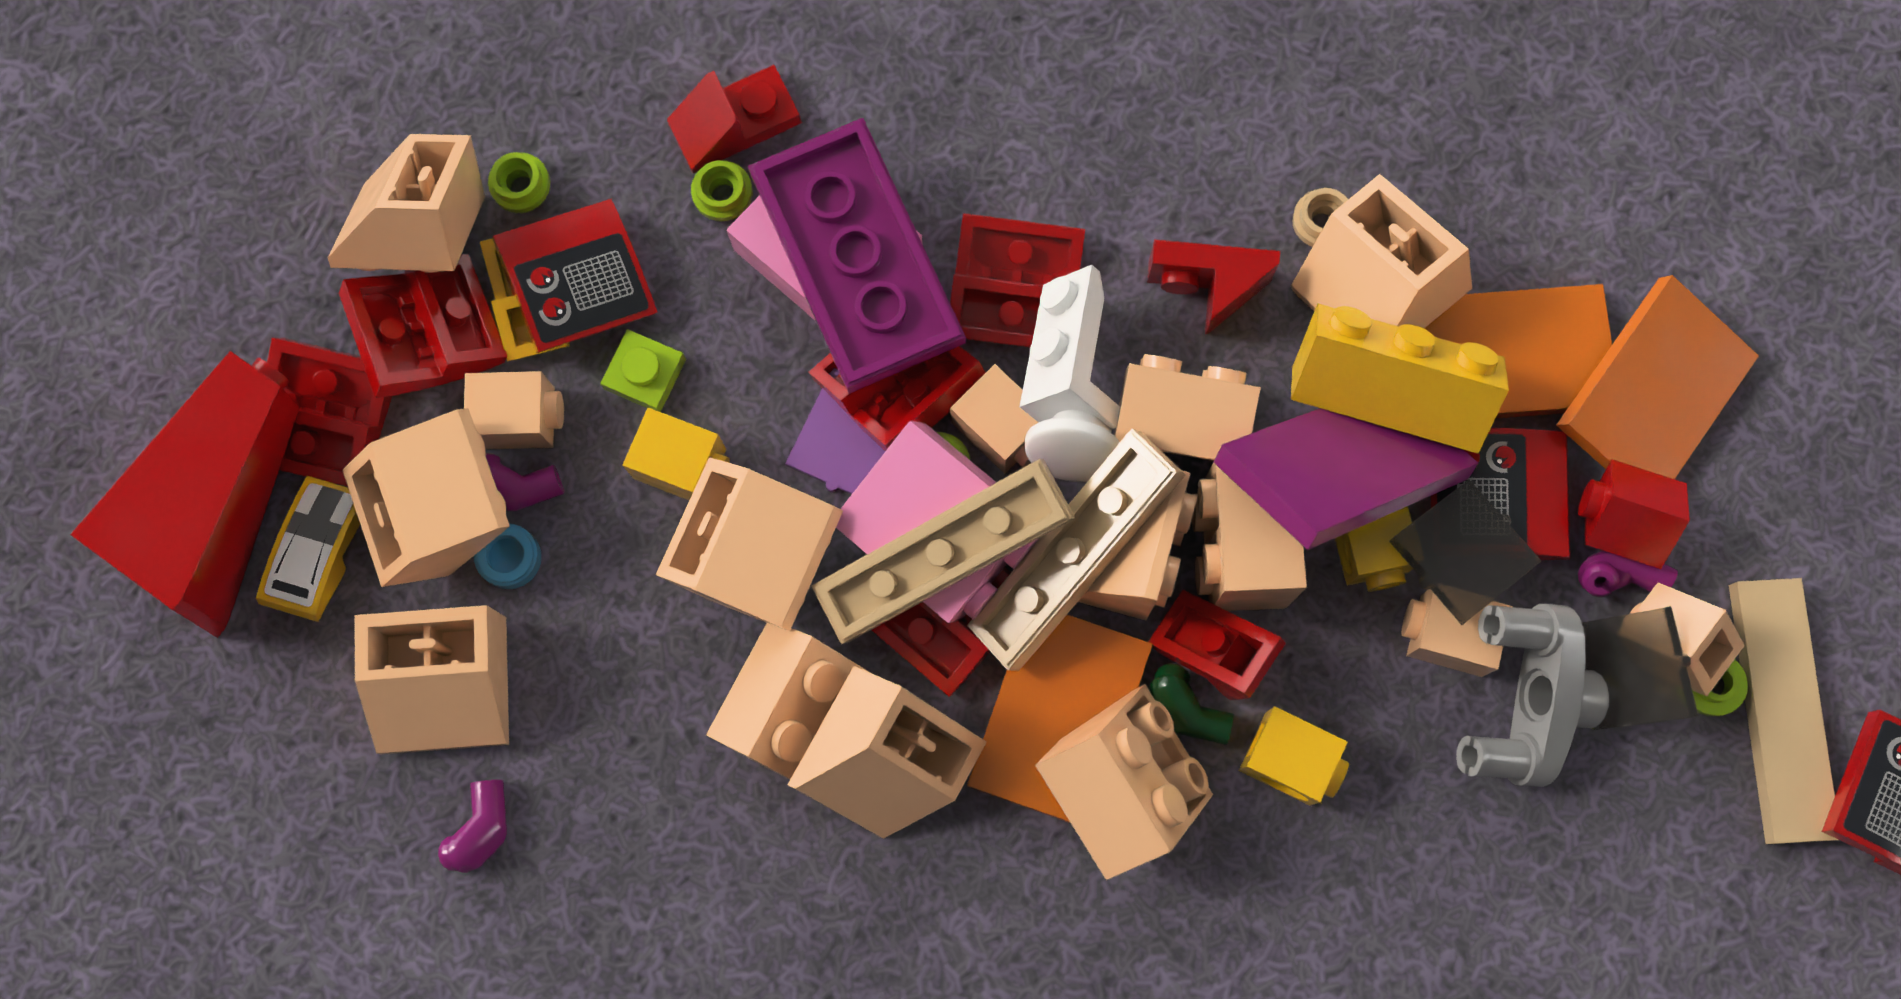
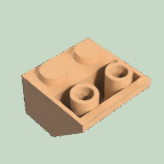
(414, 208)
(1385, 260)
(1184, 410)
(426, 499)
(749, 543)
(1245, 553)
(1144, 570)
(433, 678)
(780, 698)
(885, 756)
(1126, 783)

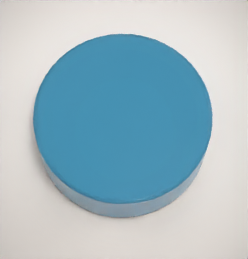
(509, 559)

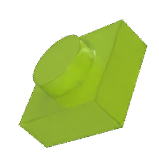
(643, 371)

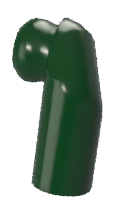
(1188, 717)

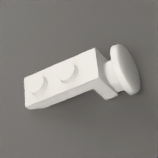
(1057, 387)

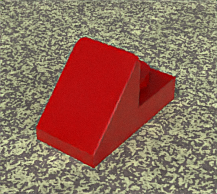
(727, 120)
(1227, 271)
(1217, 645)

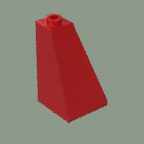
(198, 493)

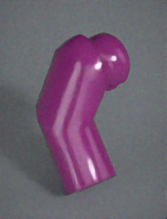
(526, 489)
(1608, 572)
(481, 834)

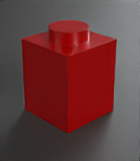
(1634, 513)

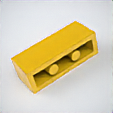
(1399, 377)

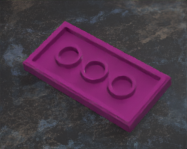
(856, 255)
(1338, 472)

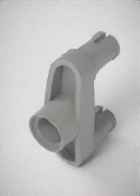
(1550, 698)

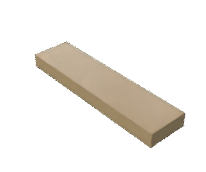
(943, 551)
(1074, 555)
(1783, 710)

